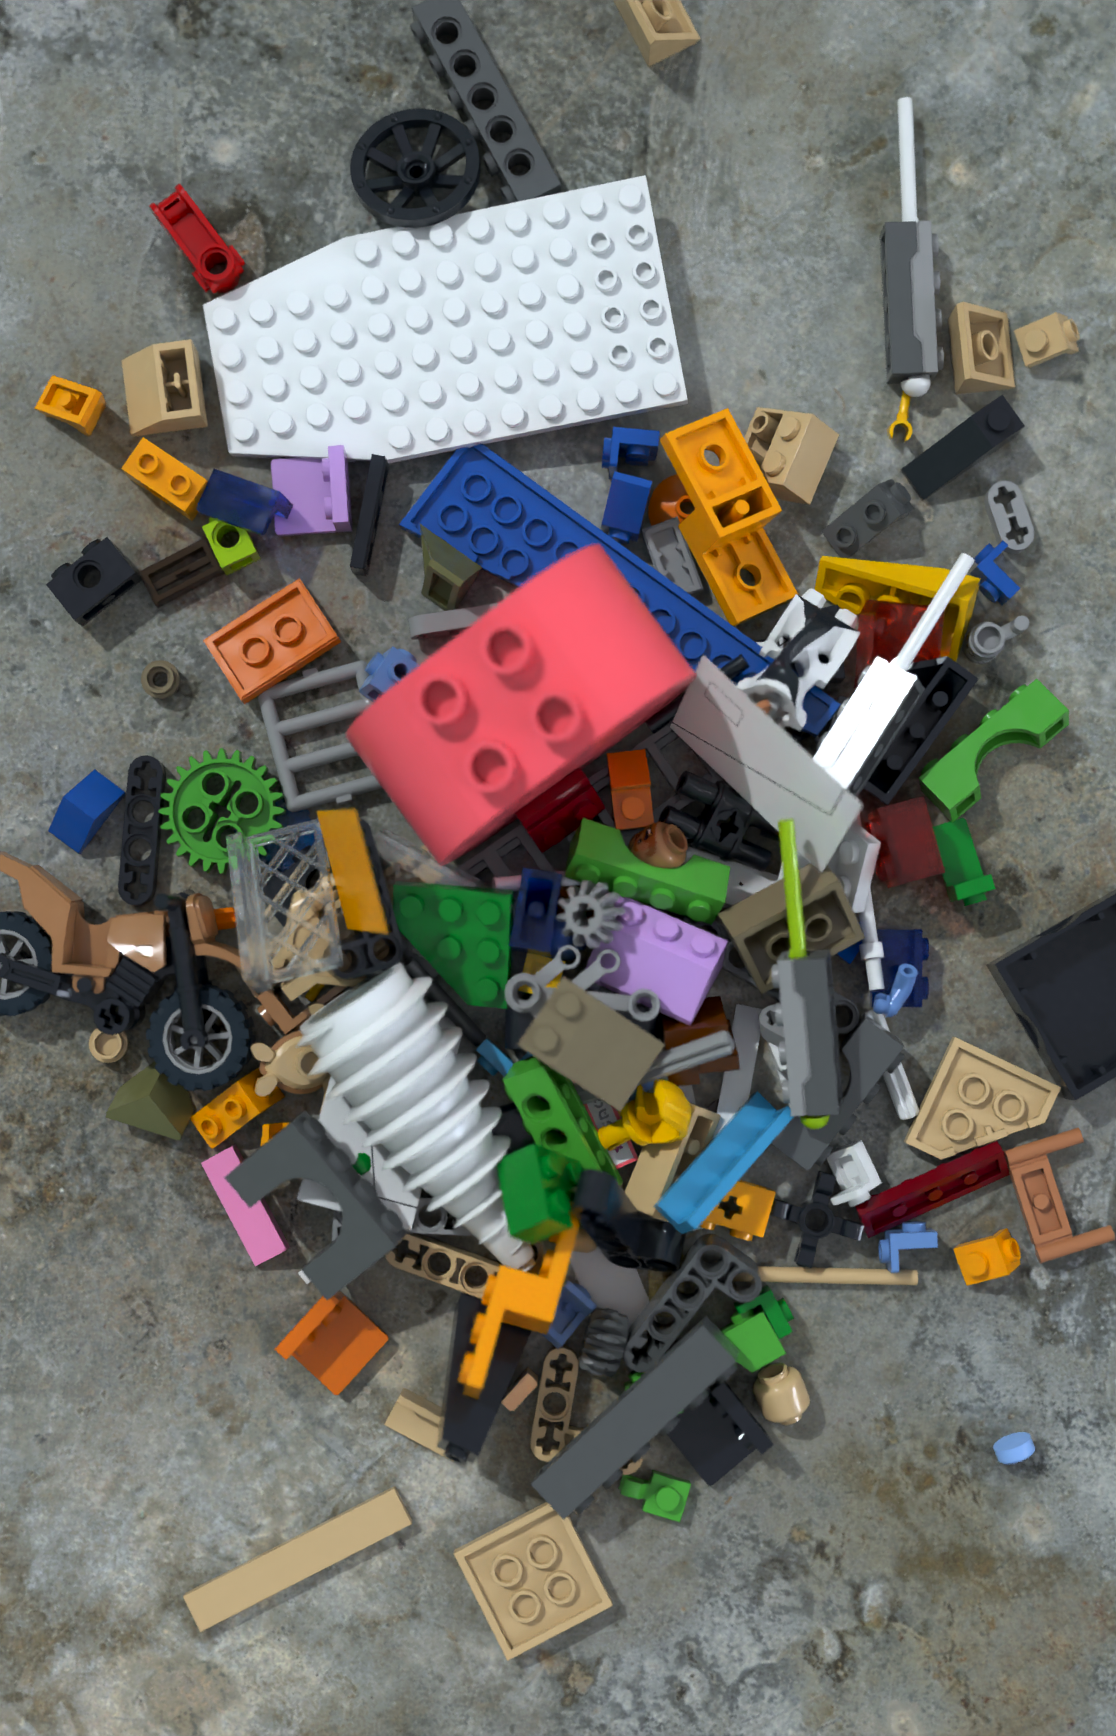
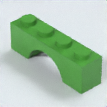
(1029, 718)
(690, 890)
(751, 1336)

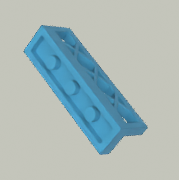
(722, 1163)

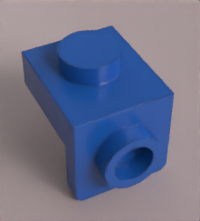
(994, 581)

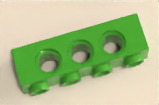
(562, 1112)

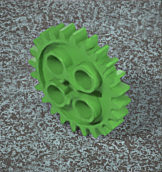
(192, 794)

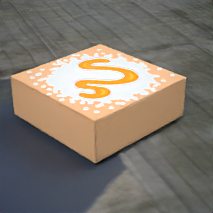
(520, 1389)

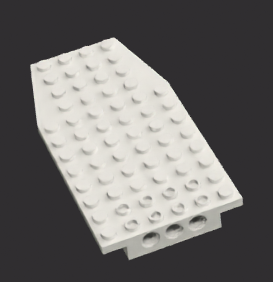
(452, 332)

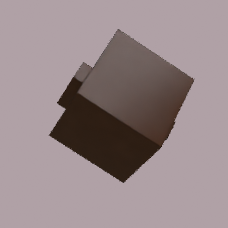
(707, 1022)

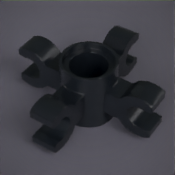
(820, 1199)

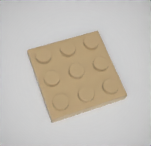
(532, 1579)

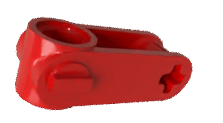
(198, 242)

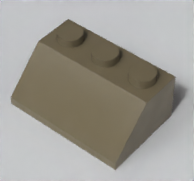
(761, 925)

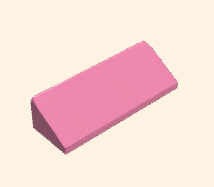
(255, 1224)

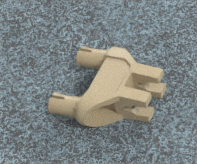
(297, 986)

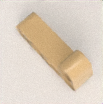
(460, 1261)

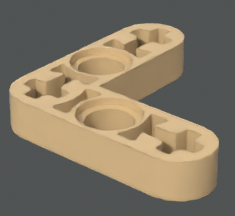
(565, 1433)

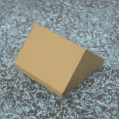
(658, 27)
(980, 349)

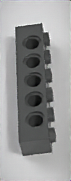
(449, 17)

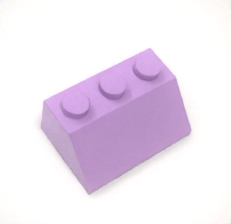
(662, 957)

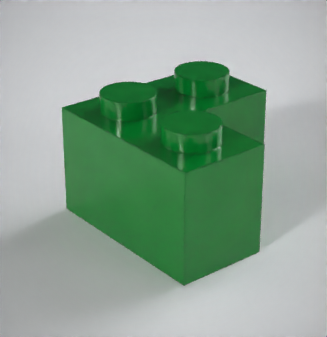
(537, 1192)

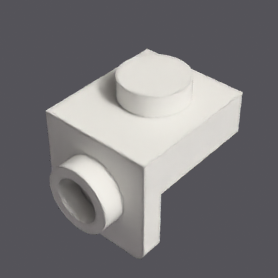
(853, 1173)

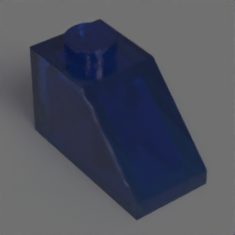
(536, 912)

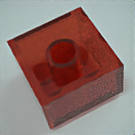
(907, 842)

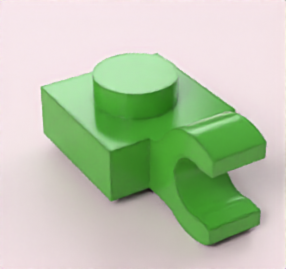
(662, 1494)

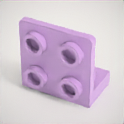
(317, 491)

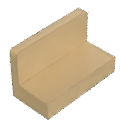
(416, 1419)

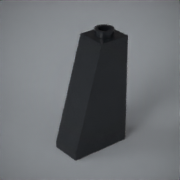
(464, 1418)

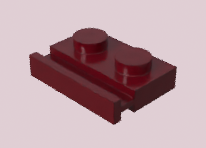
(560, 810)

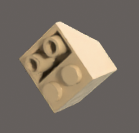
(164, 389)
(790, 451)

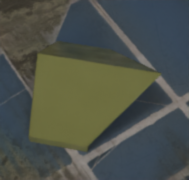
(446, 571)
(152, 1104)

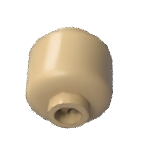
(781, 1394)

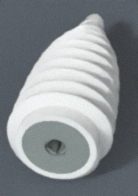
(417, 1100)

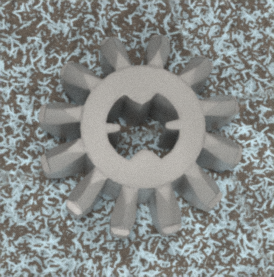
(584, 900)

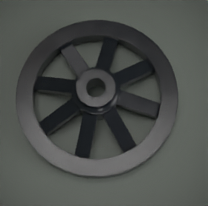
(416, 170)

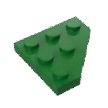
(461, 935)

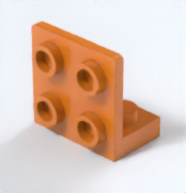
(333, 1341)

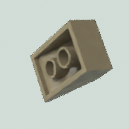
(591, 1044)

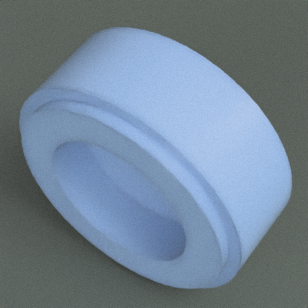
(1014, 1448)

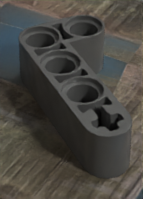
(684, 1306)

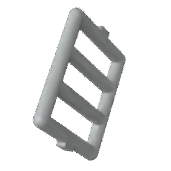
(278, 729)

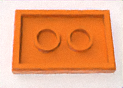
(271, 641)

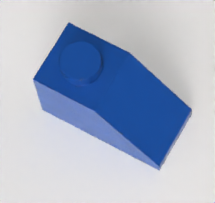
(626, 507)

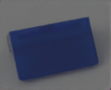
(242, 502)

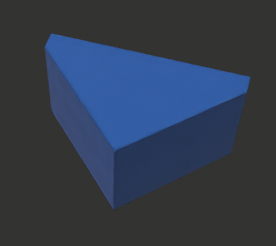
(85, 810)

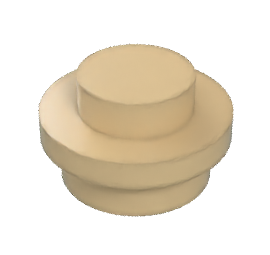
(108, 1047)

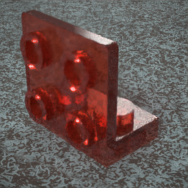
(885, 630)

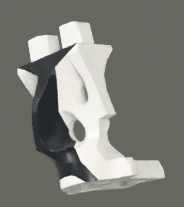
(809, 634)

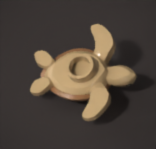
(289, 1065)

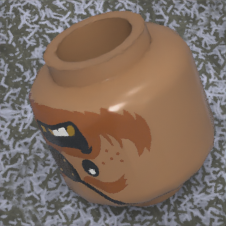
(660, 845)

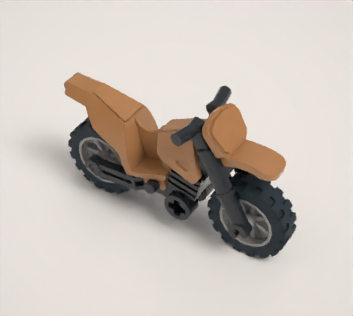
(125, 967)

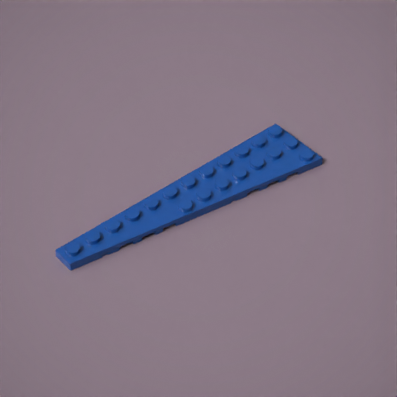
(523, 529)

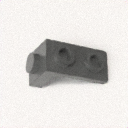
(868, 517)

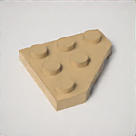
(977, 1102)

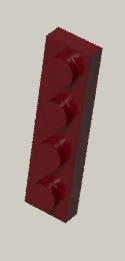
(932, 1189)

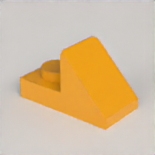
(72, 404)

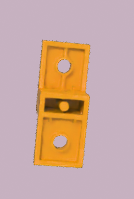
(729, 516)
(519, 1301)

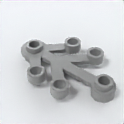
(584, 980)

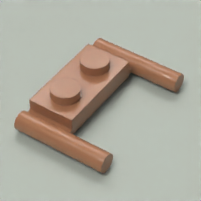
(1042, 1202)

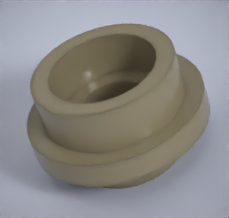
(148, 679)

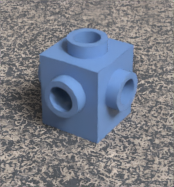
(386, 671)

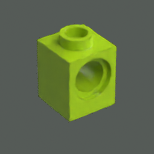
(231, 558)

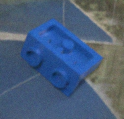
(633, 444)

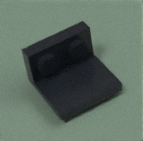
(718, 1433)

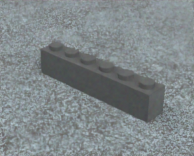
(635, 1418)

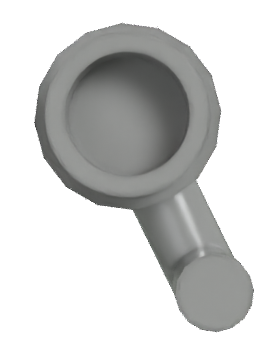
(988, 639)

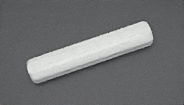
(897, 1082)

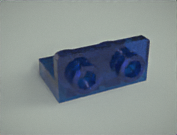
(904, 948)

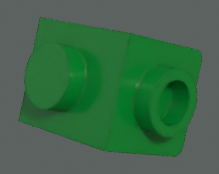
(775, 1311)

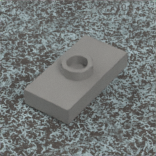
(672, 555)

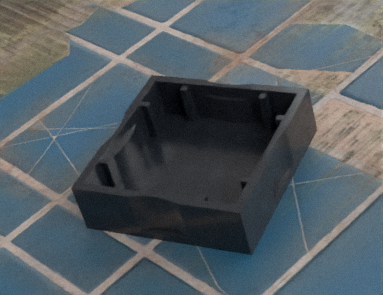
(1066, 995)

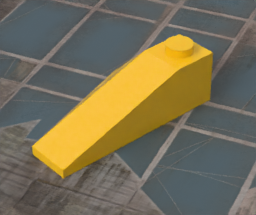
(854, 581)

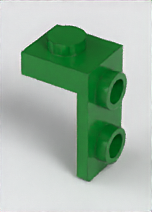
(961, 864)

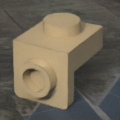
(1047, 339)

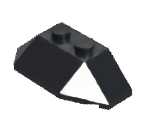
(945, 689)

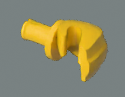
(650, 1118)

